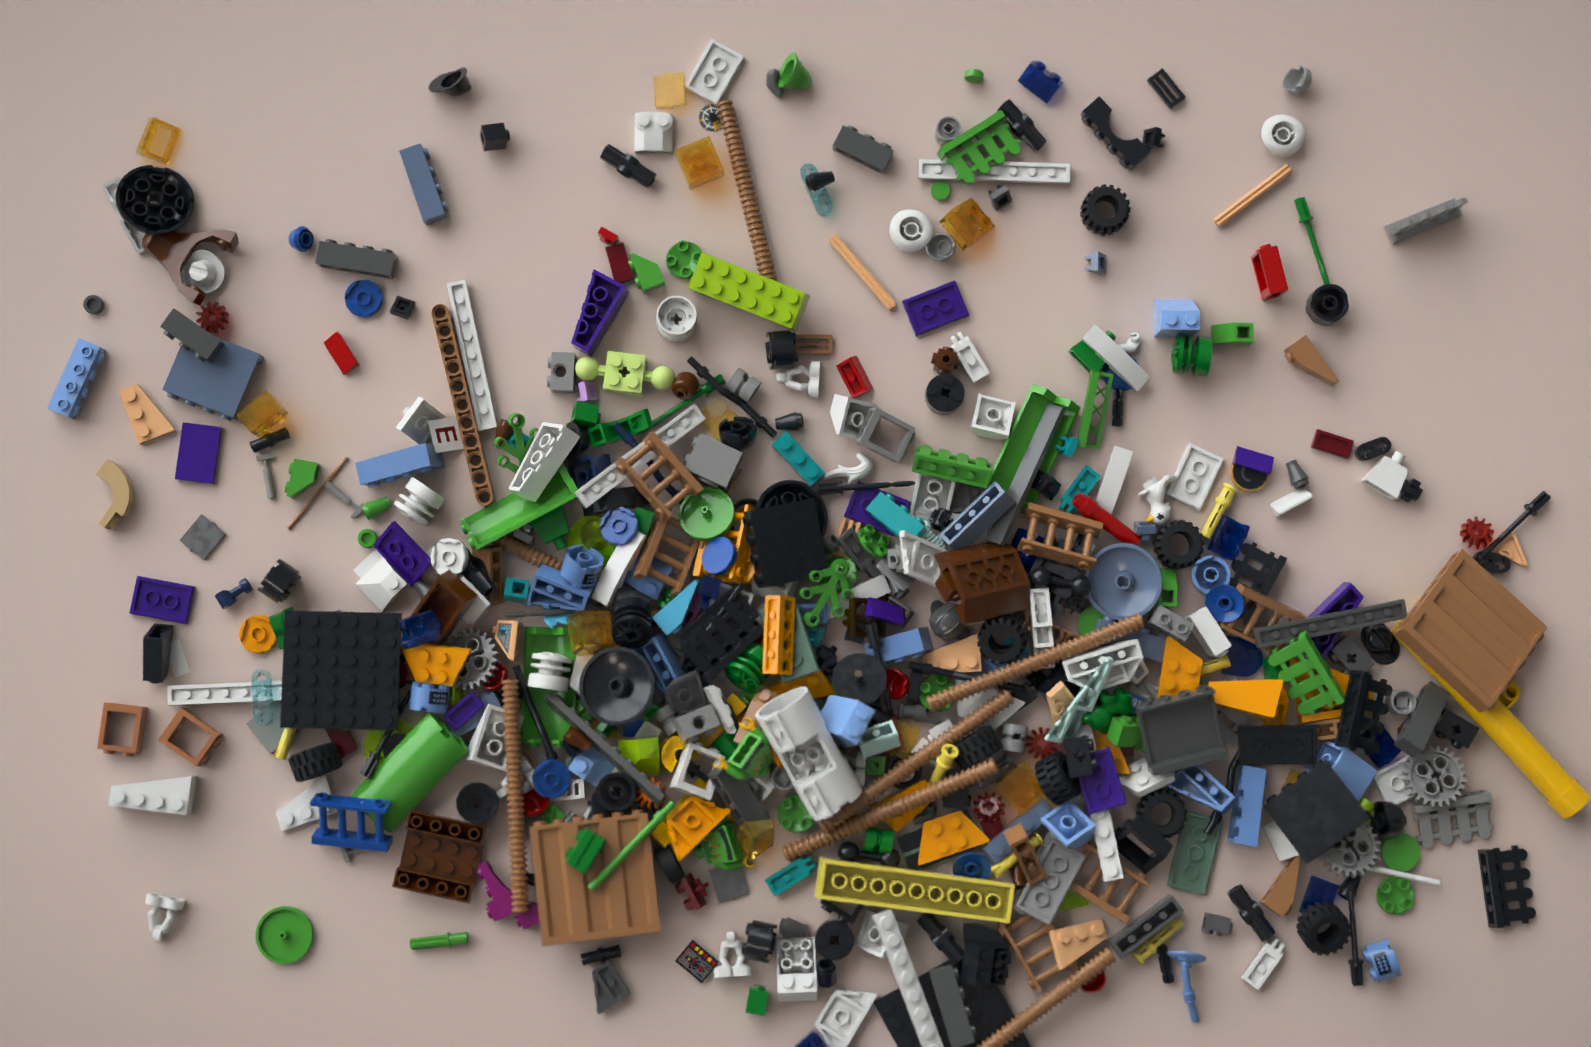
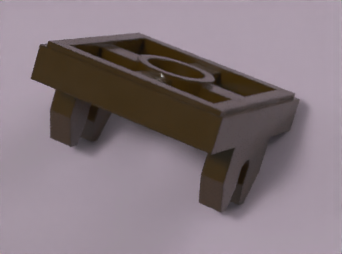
(854, 630)

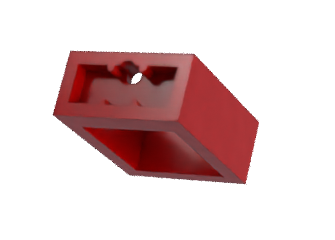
(1269, 272)

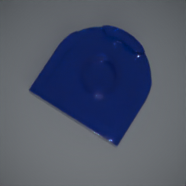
(1243, 657)

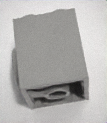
(712, 462)

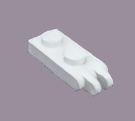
(969, 358)
(722, 710)
(1263, 964)

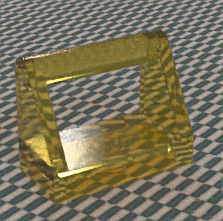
(148, 137)
(749, 834)

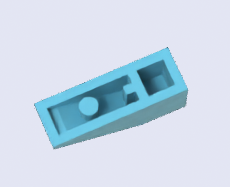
(676, 611)

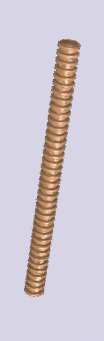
(746, 189)
(539, 558)
(1034, 662)
(919, 759)
(515, 796)
(891, 809)
(1050, 1000)

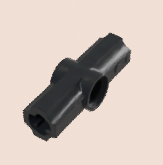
(1022, 126)
(628, 166)
(475, 573)
(1251, 912)
(941, 938)

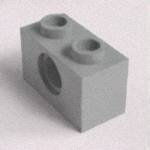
(566, 383)
(705, 716)

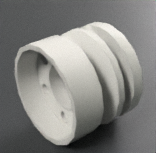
(679, 308)
(419, 501)
(549, 671)

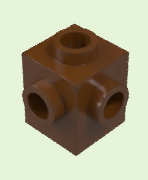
(942, 367)

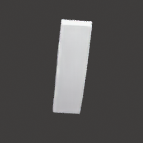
(133, 235)
(1116, 358)
(1113, 478)
(617, 569)
(872, 588)
(1041, 621)

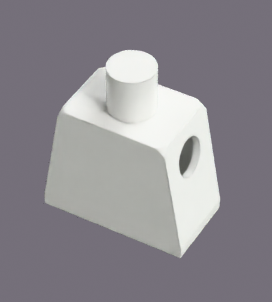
(1387, 476)

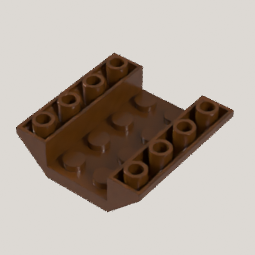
(987, 581)
(440, 856)

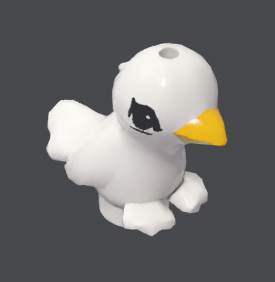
(1155, 494)

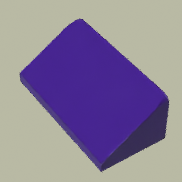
(1253, 460)
(884, 612)

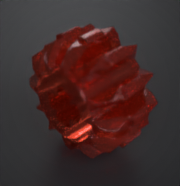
(211, 310)
(1483, 536)
(1037, 749)
(981, 808)

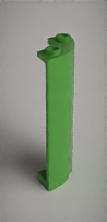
(1022, 433)
(516, 512)
(554, 641)
(412, 769)

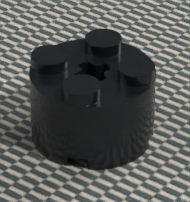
(1337, 305)
(781, 349)
(944, 383)
(279, 581)
(615, 781)
(845, 939)
(760, 941)

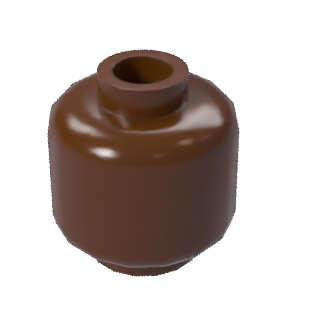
(685, 385)

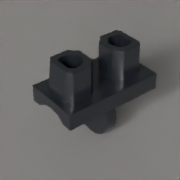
(827, 660)

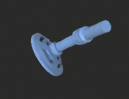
(1186, 960)

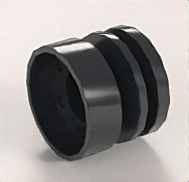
(631, 622)
(466, 807)

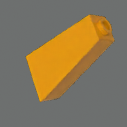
(1249, 696)

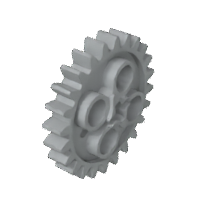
(475, 674)
(1450, 770)
(1361, 837)

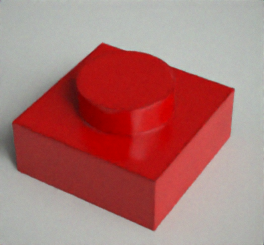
(607, 236)

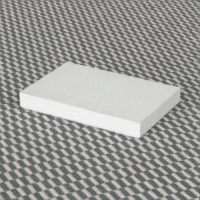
(714, 72)
(1194, 476)
(1390, 783)

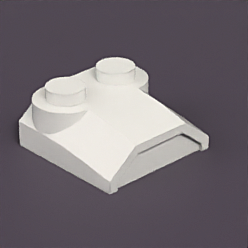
(653, 132)
(992, 417)

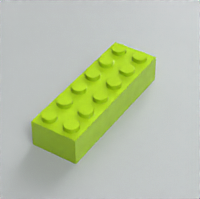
(749, 291)

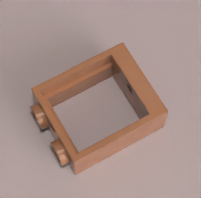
(140, 712)
(175, 725)

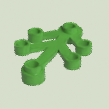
(521, 450)
(828, 590)

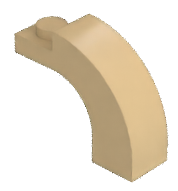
(122, 493)

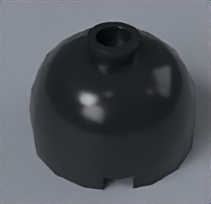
(738, 433)
(1387, 820)

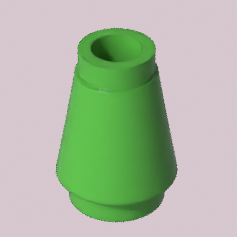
(376, 507)

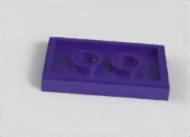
(935, 308)
(198, 453)
(860, 501)
(403, 553)
(162, 600)
(1104, 788)

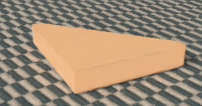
(1511, 549)

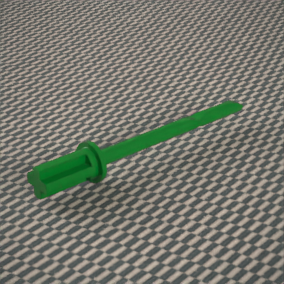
(1305, 216)
(706, 389)

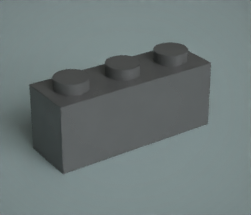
(863, 149)
(191, 336)

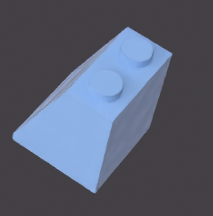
(1175, 317)
(846, 719)
(1348, 766)

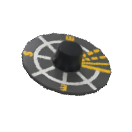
(710, 118)

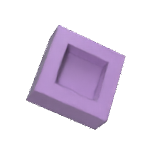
(587, 391)

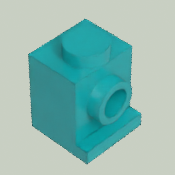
(513, 585)

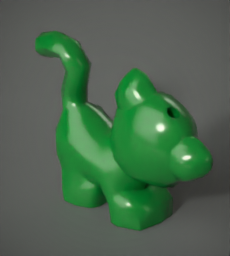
(1102, 714)

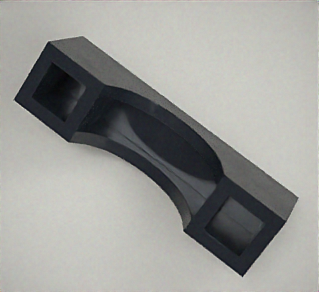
(1128, 151)

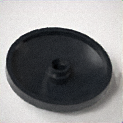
(617, 686)

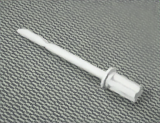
(1400, 874)

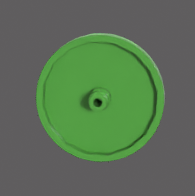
(707, 514)
(284, 934)

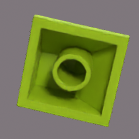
(642, 752)

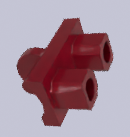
(695, 891)

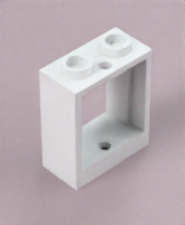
(1208, 633)
(677, 781)

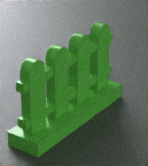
(985, 140)
(952, 467)
(1307, 664)

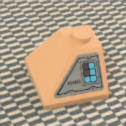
(508, 637)

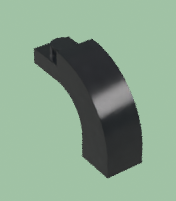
(620, 497)
(980, 932)

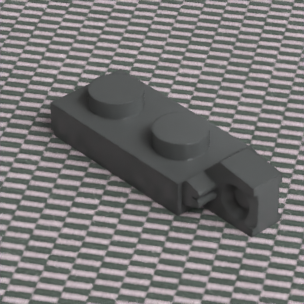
(857, 553)

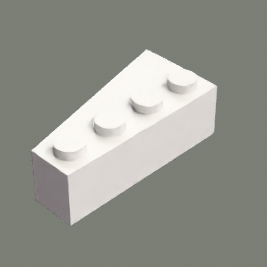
(542, 460)
(164, 796)

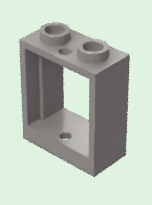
(868, 427)
(1173, 624)

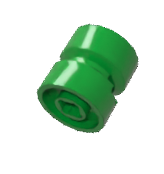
(878, 840)

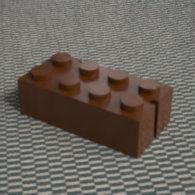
(449, 600)

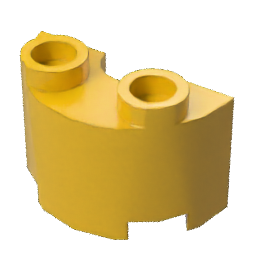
(667, 751)

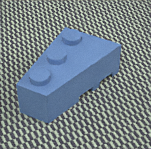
(553, 590)
(903, 644)
(662, 660)
(1202, 788)

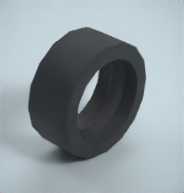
(902, 785)
(669, 864)

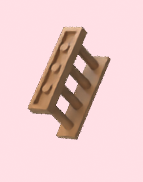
(677, 472)
(1063, 520)
(651, 552)
(1262, 603)
(1103, 900)
(1044, 930)

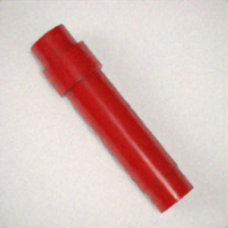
(1090, 509)

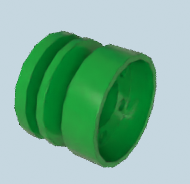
(1191, 355)
(747, 669)

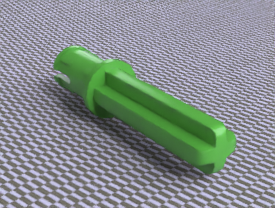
(439, 941)

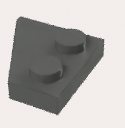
(965, 496)
(608, 986)

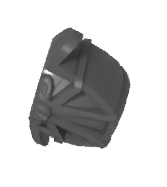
(946, 622)

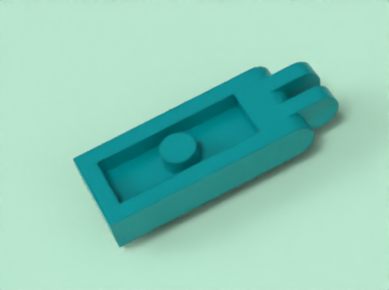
(1083, 483)
(790, 875)

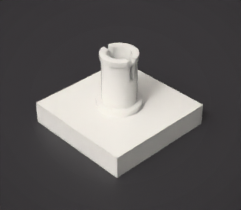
(416, 420)

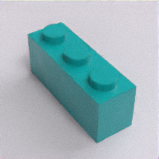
(798, 459)
(894, 517)

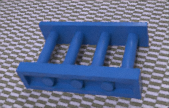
(347, 838)

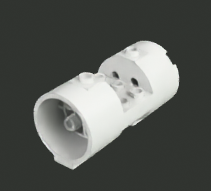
(808, 753)

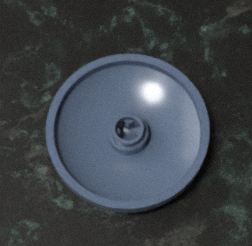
(1124, 581)

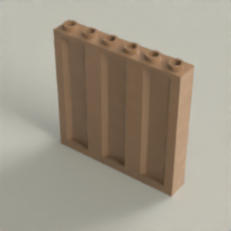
(1471, 631)
(618, 906)

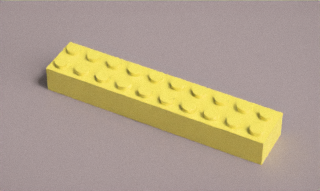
(914, 890)

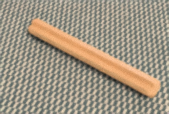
(1251, 196)
(862, 272)

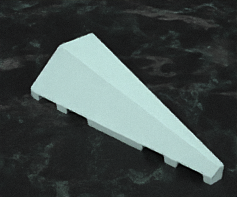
(1070, 721)

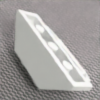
(1126, 658)

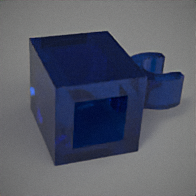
(708, 589)
(811, 1040)

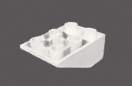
(796, 969)

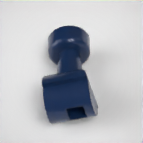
(228, 598)

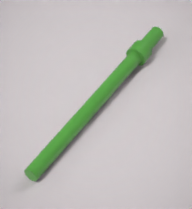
(659, 817)

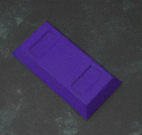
(463, 710)

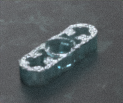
(826, 200)
(255, 692)

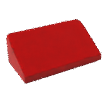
(341, 353)
(854, 377)

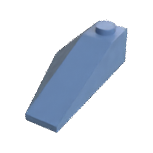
(648, 584)

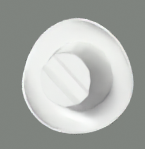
(1283, 135)
(911, 230)
(203, 271)

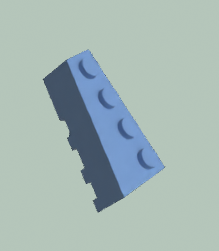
(399, 464)
(1247, 810)

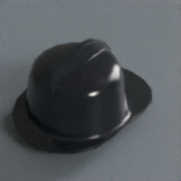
(453, 83)
(580, 446)
(1380, 643)

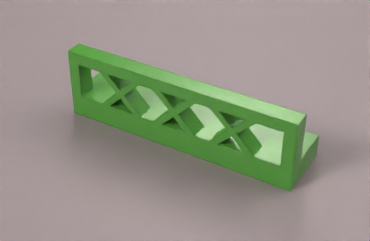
(1088, 409)

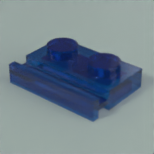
(1318, 891)

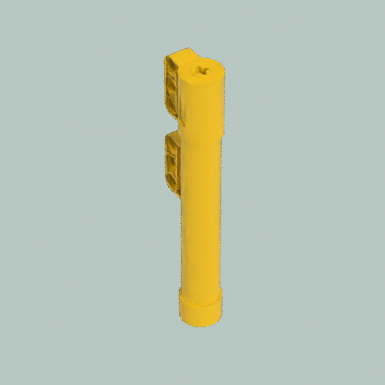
(1562, 791)

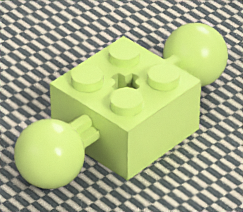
(588, 369)

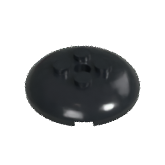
(159, 185)
(793, 491)

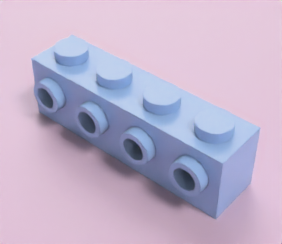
(76, 379)

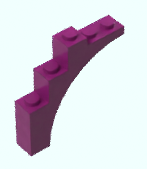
(501, 903)

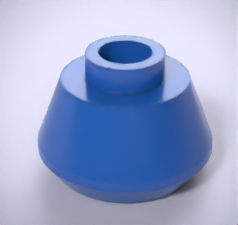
(301, 239)

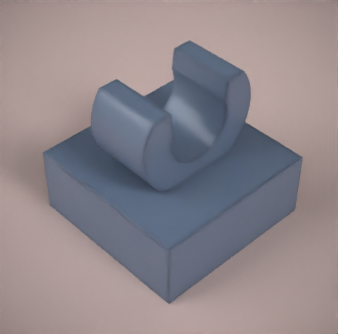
(1098, 262)
(1144, 530)

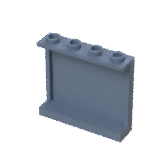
(213, 384)

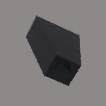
(157, 652)

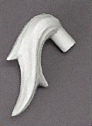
(852, 473)

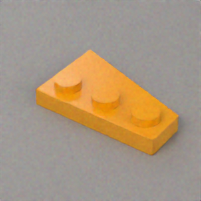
(816, 683)
(901, 820)

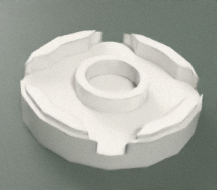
(449, 555)

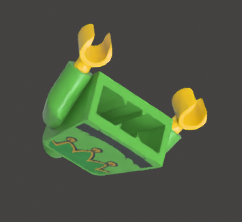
(751, 755)
(722, 847)

